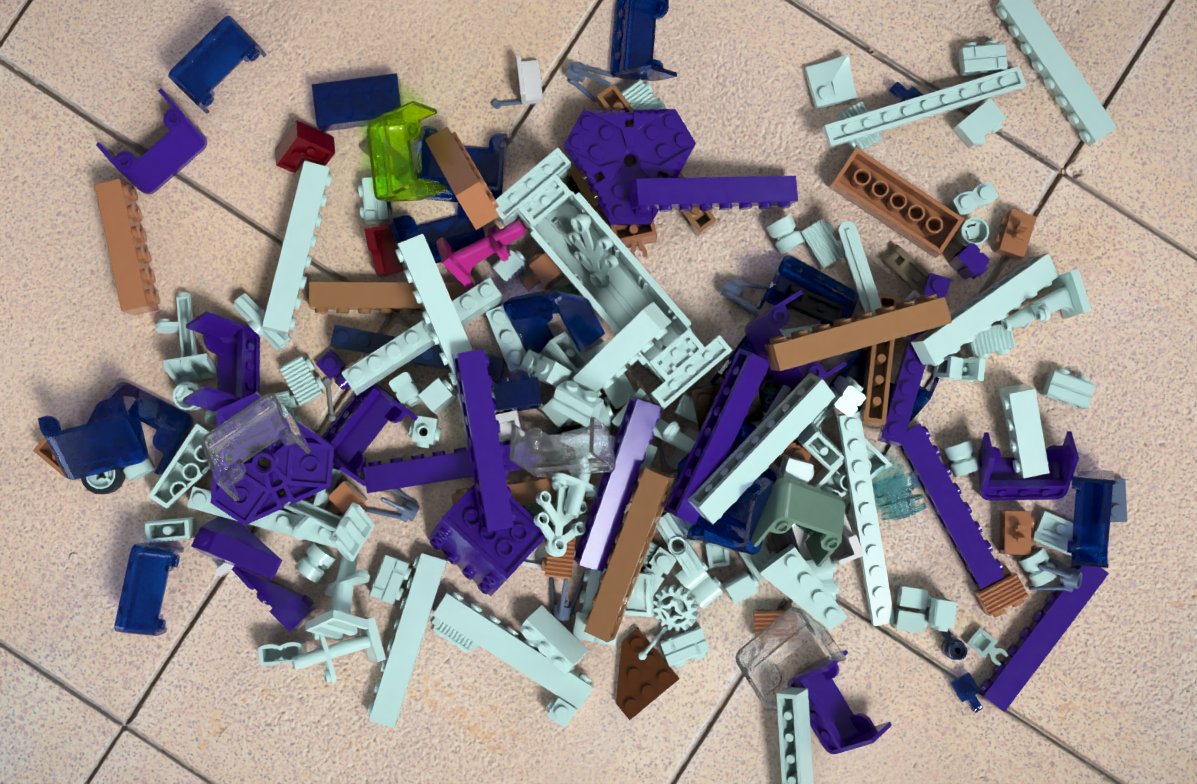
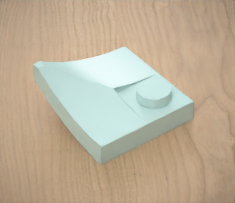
(831, 82)
(642, 597)

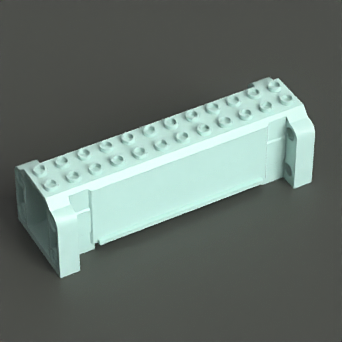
(547, 211)

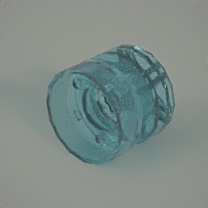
(899, 496)

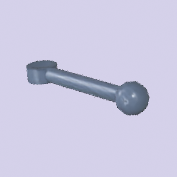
(497, 104)

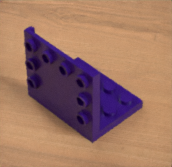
(482, 555)

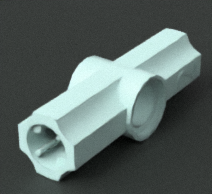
(255, 318)
(686, 555)

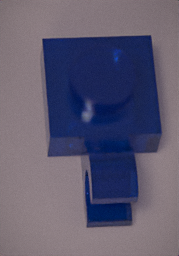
(900, 91)
(966, 690)

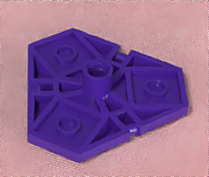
(602, 142)
(289, 469)

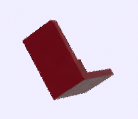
(303, 144)
(383, 246)

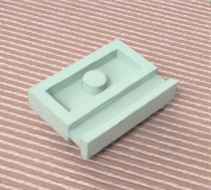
(1053, 532)

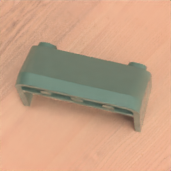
(806, 506)

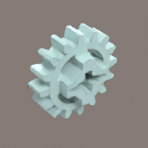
(675, 608)

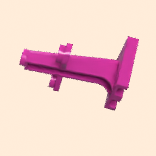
(462, 261)

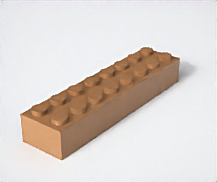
(854, 334)

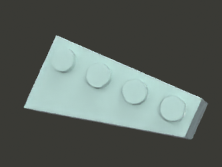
(1024, 429)
(184, 470)
(836, 479)
(798, 581)

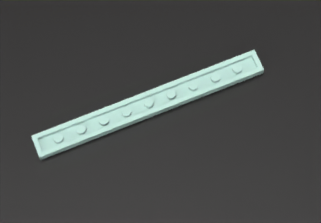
(923, 106)
(865, 518)

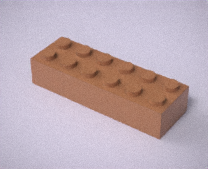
(463, 177)
(896, 203)
(127, 247)

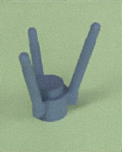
(579, 72)
(733, 292)
(407, 509)
(1069, 576)
(561, 608)

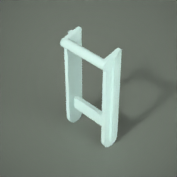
(859, 267)

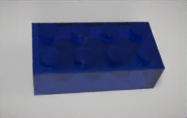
(355, 101)
(518, 394)

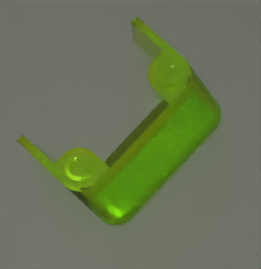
(392, 154)

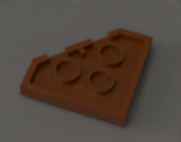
(639, 679)

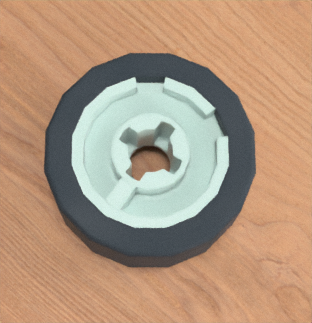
(110, 484)

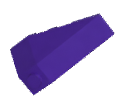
(237, 546)
(287, 605)

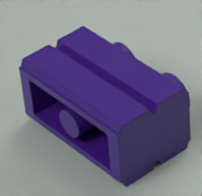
(969, 262)

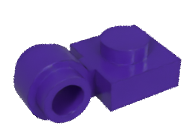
(332, 366)

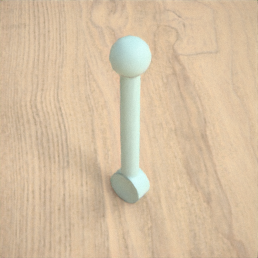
(642, 655)

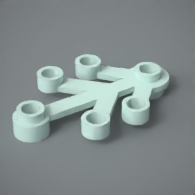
(599, 276)
(559, 521)

